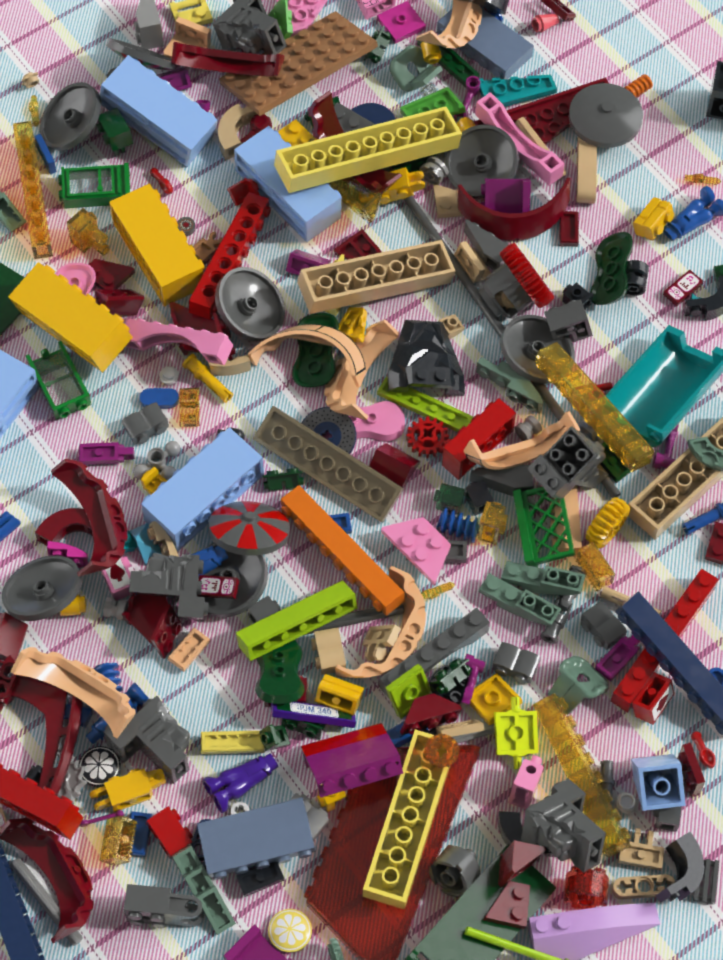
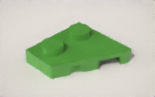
(283, 17)

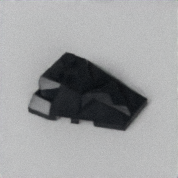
(425, 360)

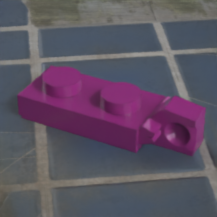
(105, 453)
(618, 657)

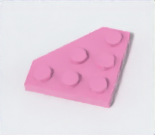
(304, 13)

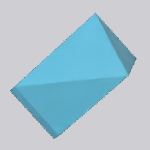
(144, 544)

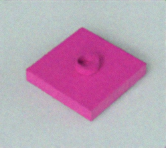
(401, 22)

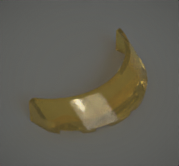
(357, 196)

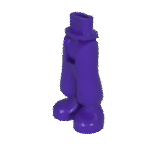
(238, 780)

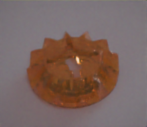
(450, 746)

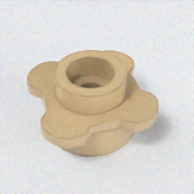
(30, 79)

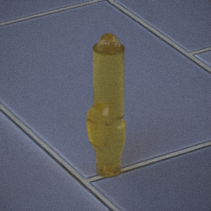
(33, 108)
(700, 178)
(436, 591)

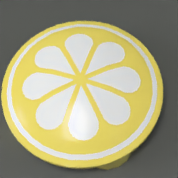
(290, 930)

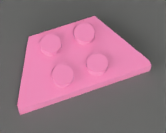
(420, 545)

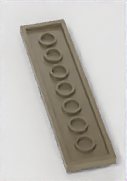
(328, 464)

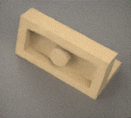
(471, 262)

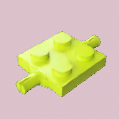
(516, 732)

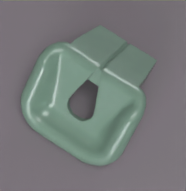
(403, 77)
(573, 690)

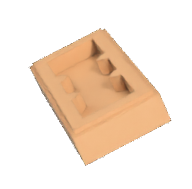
(188, 649)

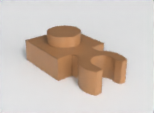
(206, 248)

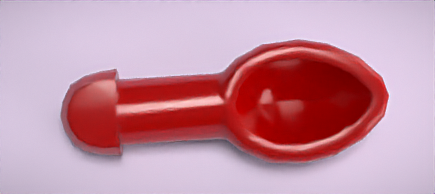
(163, 182)
(705, 755)

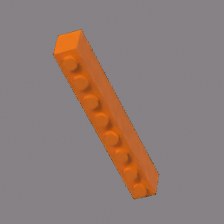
(342, 550)

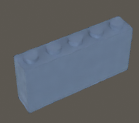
(494, 46)
(256, 838)

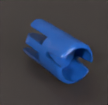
(8, 524)

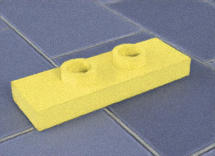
(231, 742)

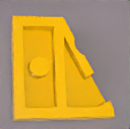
(354, 323)

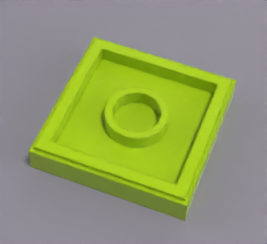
(406, 689)

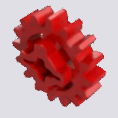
(427, 434)

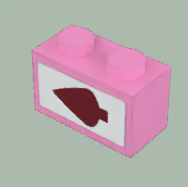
(118, 578)

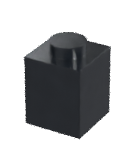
(477, 496)

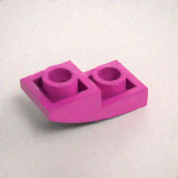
(68, 551)

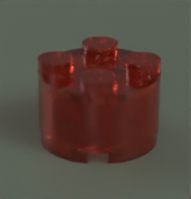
(586, 888)

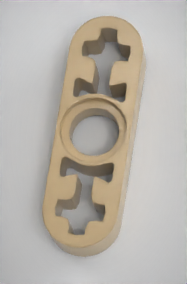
(626, 881)

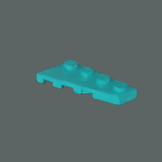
(517, 89)

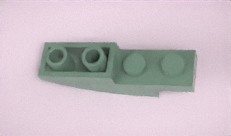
(518, 388)
(543, 581)
(520, 603)

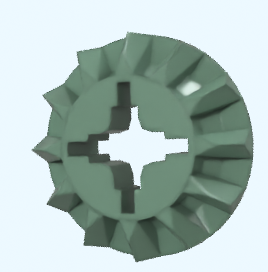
(334, 950)

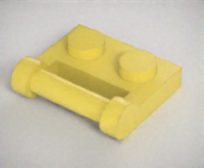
(199, 15)

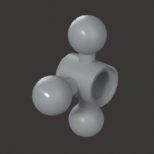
(171, 449)

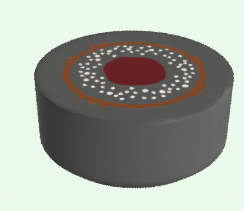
(186, 225)

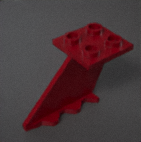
(182, 318)
(154, 621)

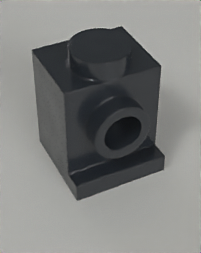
(576, 293)

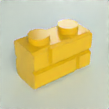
(653, 218)
(339, 694)

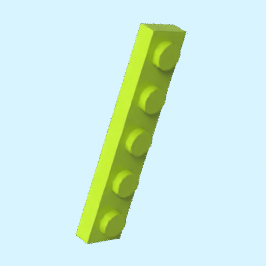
(426, 406)

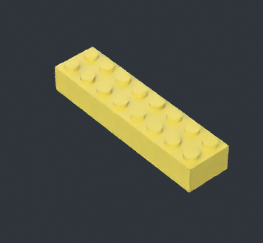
(406, 826)

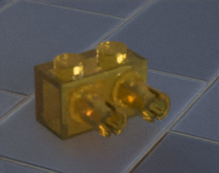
(86, 234)

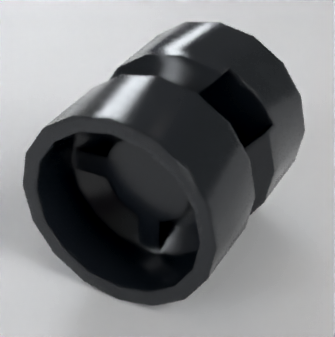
(637, 274)

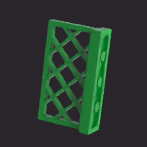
(528, 532)

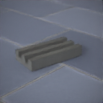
(712, 899)

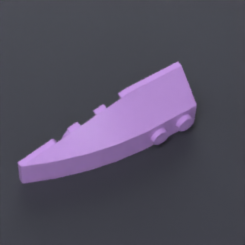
(589, 930)

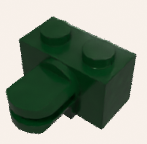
(114, 131)

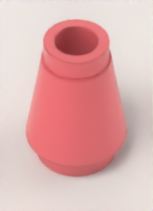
(544, 22)

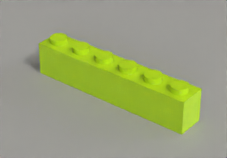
(296, 620)

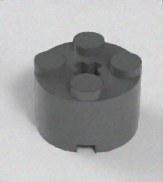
(455, 870)

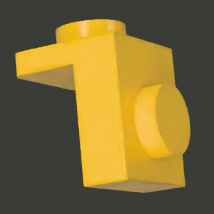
(151, 480)
(329, 801)

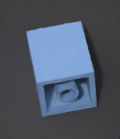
(658, 781)

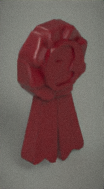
(257, 124)

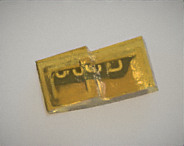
(189, 407)

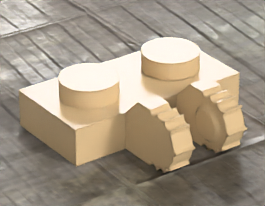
(378, 639)
(643, 854)

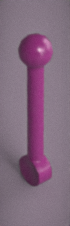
(85, 822)

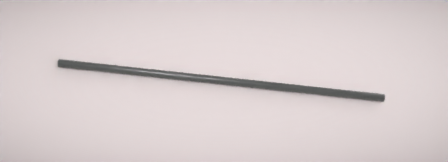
(492, 318)

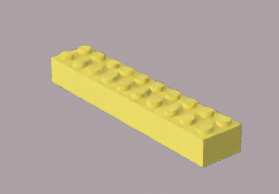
(367, 149)

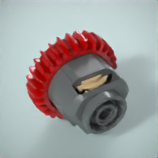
(514, 285)

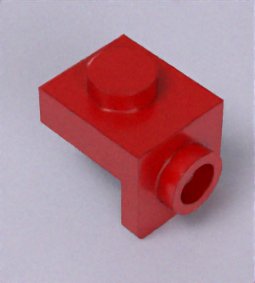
(240, 190)

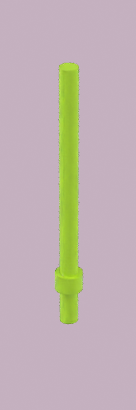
(503, 943)

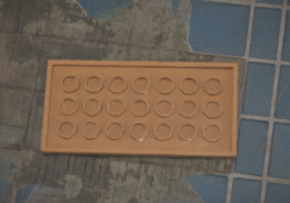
(307, 60)

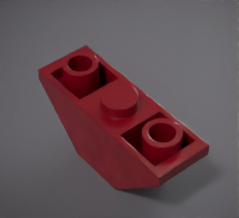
(429, 712)

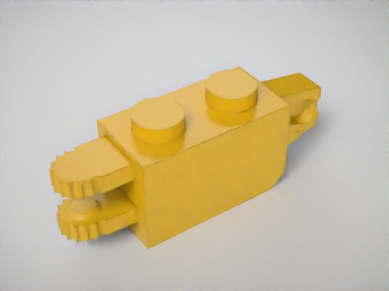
(404, 186)
(128, 789)

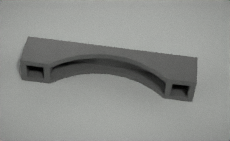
(457, 636)

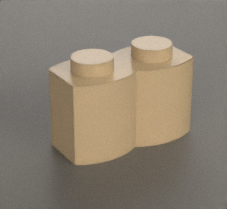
(328, 649)

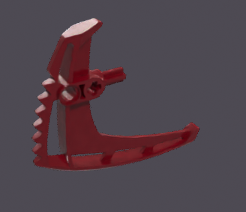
(52, 704)

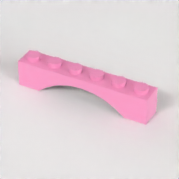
(541, 161)
(213, 346)

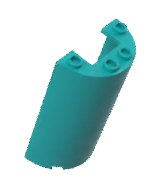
(665, 385)

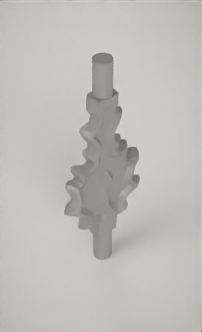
(73, 779)

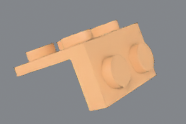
(190, 34)

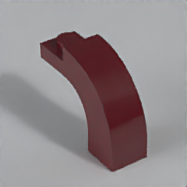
(62, 524)

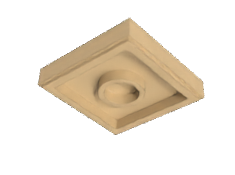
(460, 728)

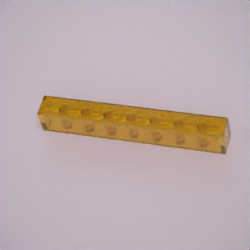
(32, 190)
(594, 407)
(579, 769)

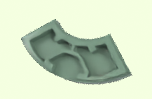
(706, 453)

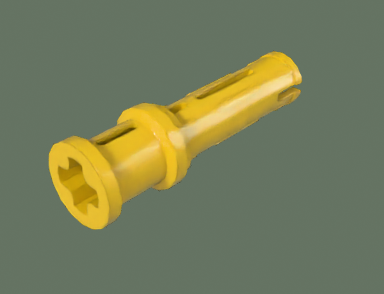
(202, 373)

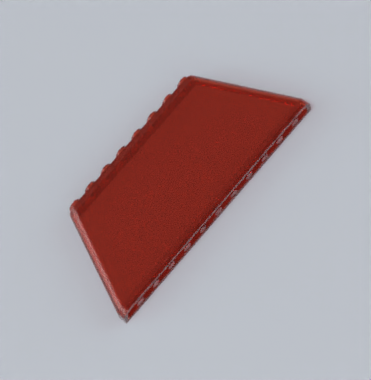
(336, 897)

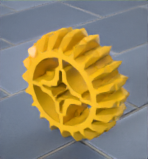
(607, 522)

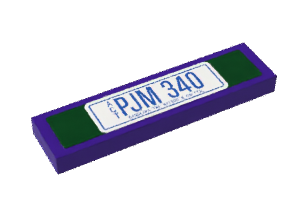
(313, 713)

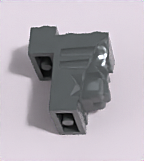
(249, 28)
(570, 463)
(173, 578)
(156, 736)
(563, 828)

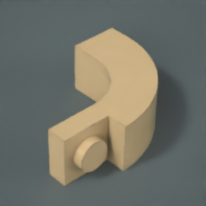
(229, 126)

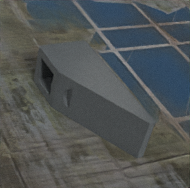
(485, 244)
(505, 479)

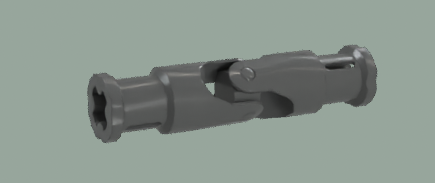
(565, 603)

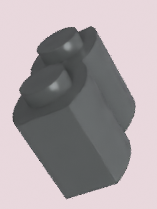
(145, 423)
(603, 625)
(516, 663)

